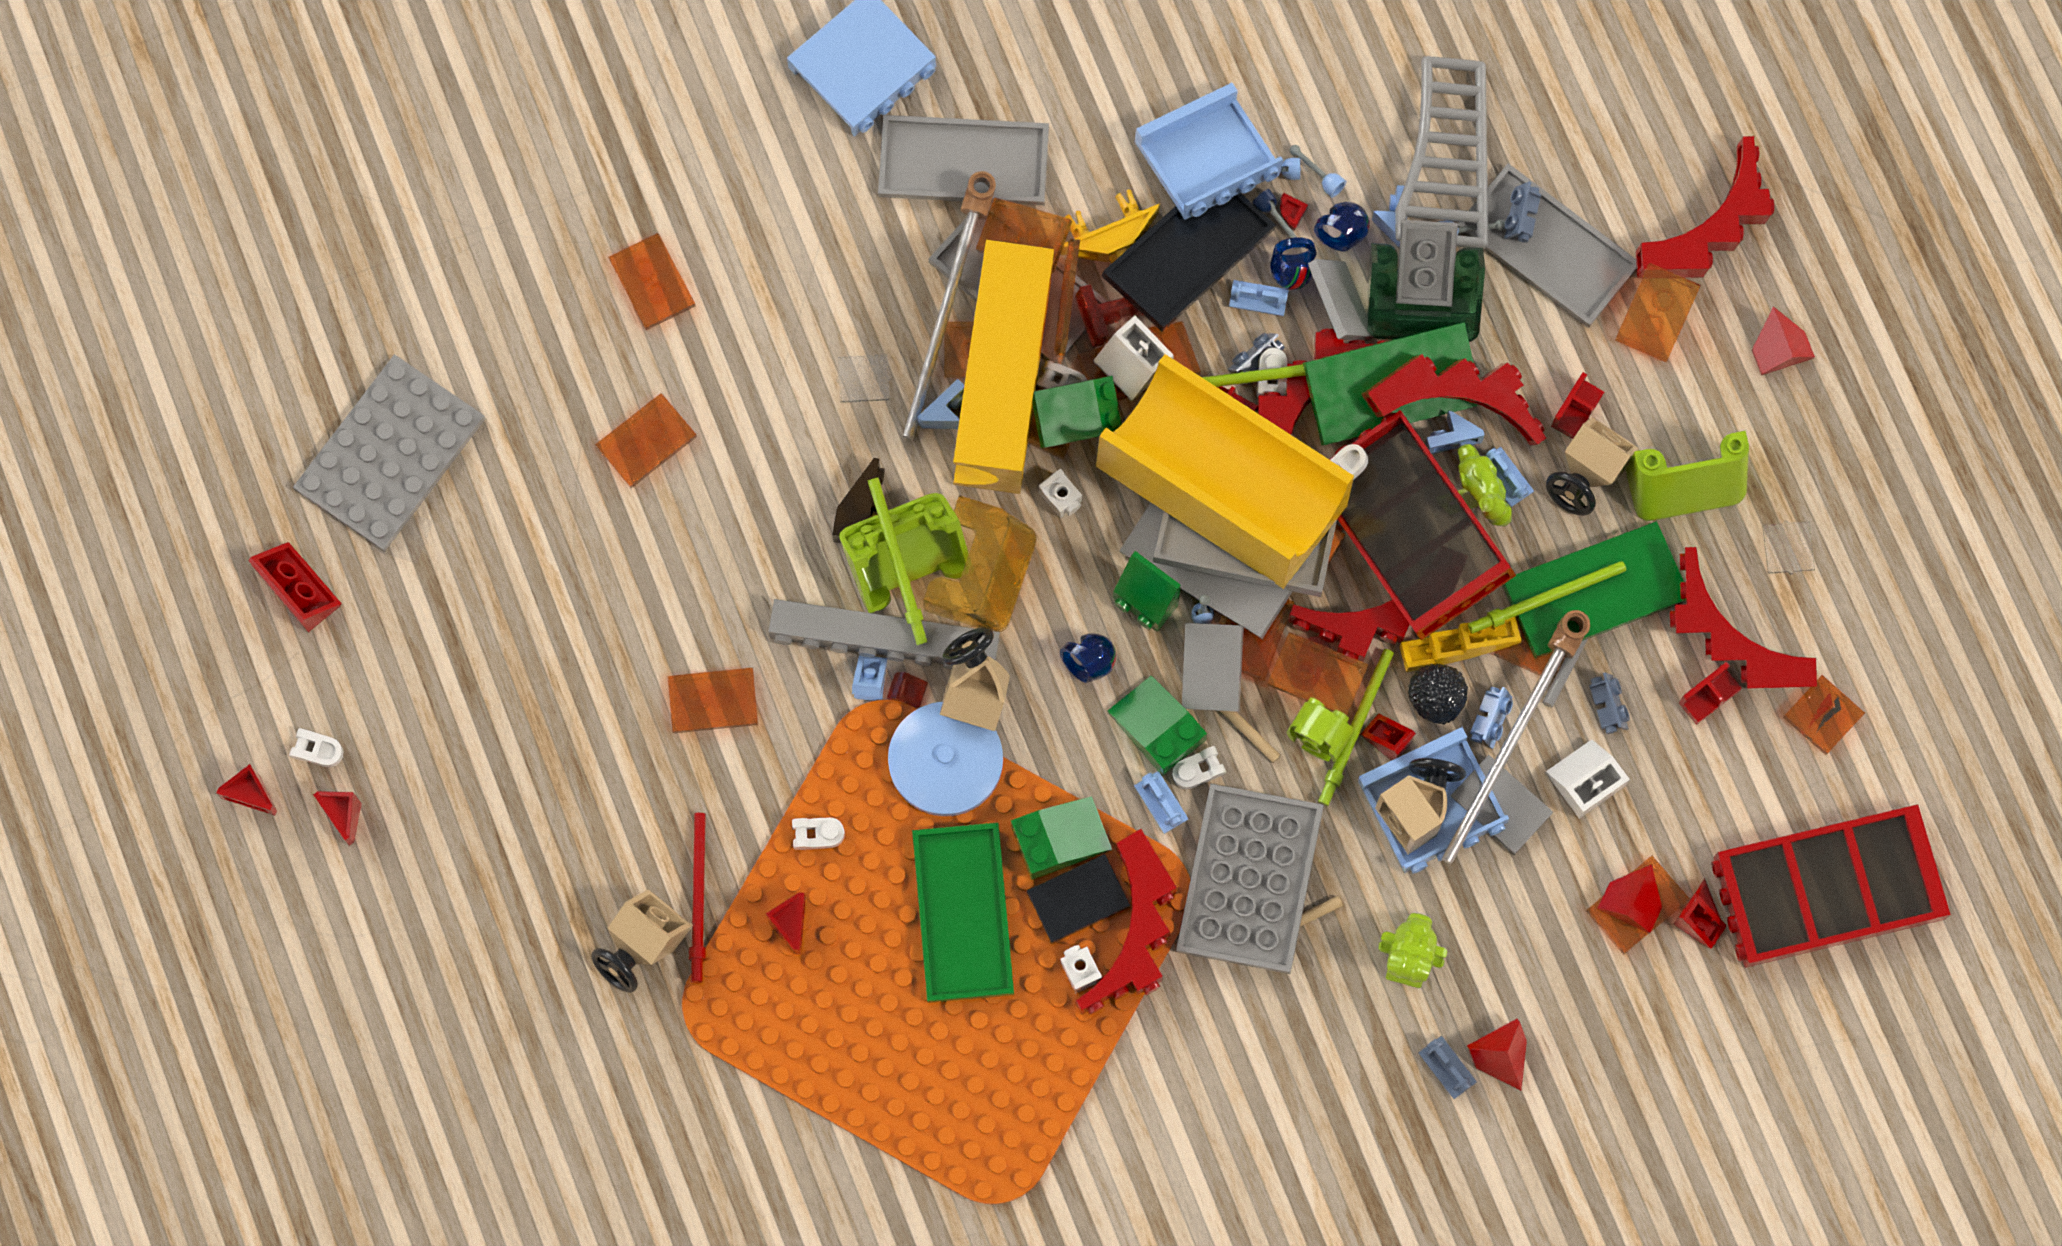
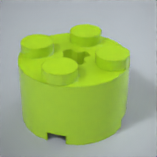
(1320, 730)

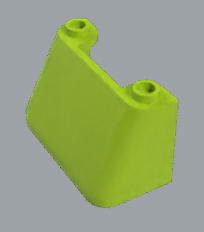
(1690, 487)
(928, 541)

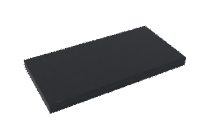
(1186, 257)

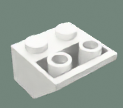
(1132, 357)
(1587, 777)

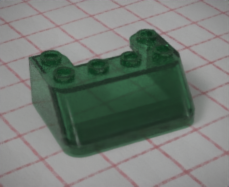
(1397, 320)

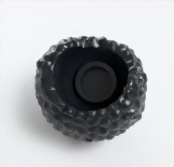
(1438, 693)

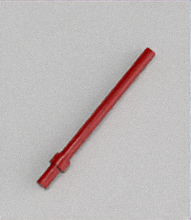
(697, 952)

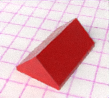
(295, 584)

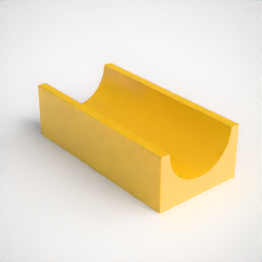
(1003, 366)
(1226, 472)

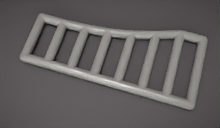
(1479, 141)

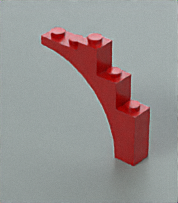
(1723, 231)
(1460, 381)
(1287, 409)
(1700, 615)
(1353, 629)
(1134, 965)

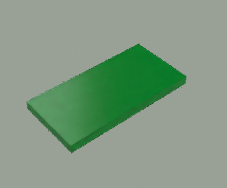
(1342, 378)
(1642, 590)
(963, 912)

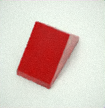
(1388, 736)

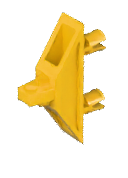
(1115, 238)

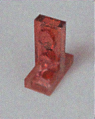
(1097, 315)

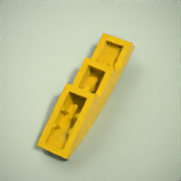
(1458, 645)

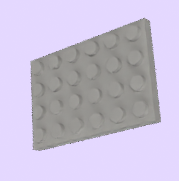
(389, 452)
(1250, 878)

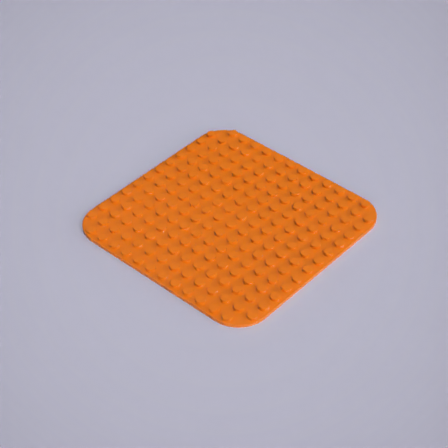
(846, 1027)

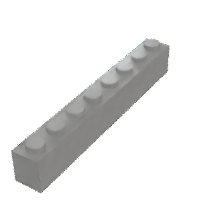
(864, 633)

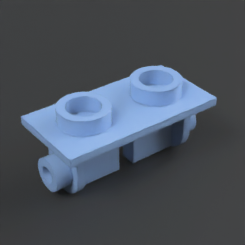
(1258, 298)
(1515, 484)
(1497, 705)
(1161, 801)

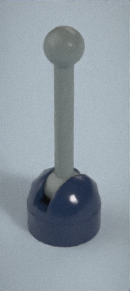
(1266, 203)

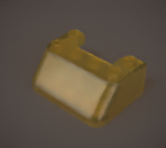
(992, 570)

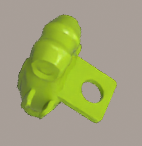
(1482, 486)
(1412, 951)

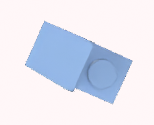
(1386, 219)
(938, 413)
(1460, 433)
(869, 678)

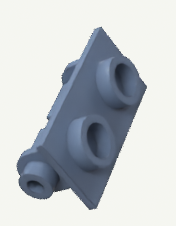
(1524, 201)
(1248, 360)
(1608, 692)
(1447, 1067)

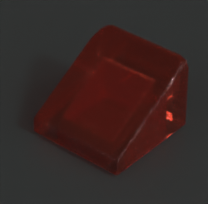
(907, 689)

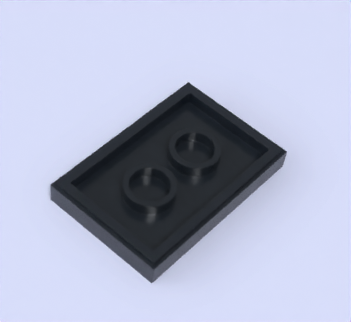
(1078, 898)

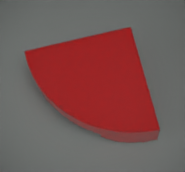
(1292, 210)

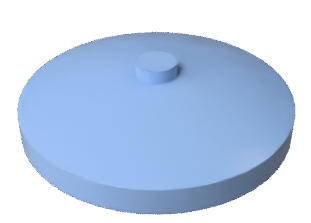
(944, 762)

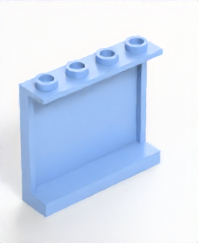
(863, 62)
(1207, 152)
(1451, 748)

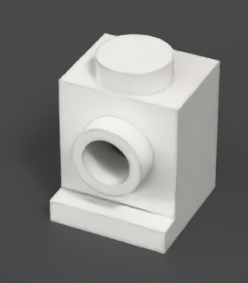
(1060, 505)
(1083, 978)

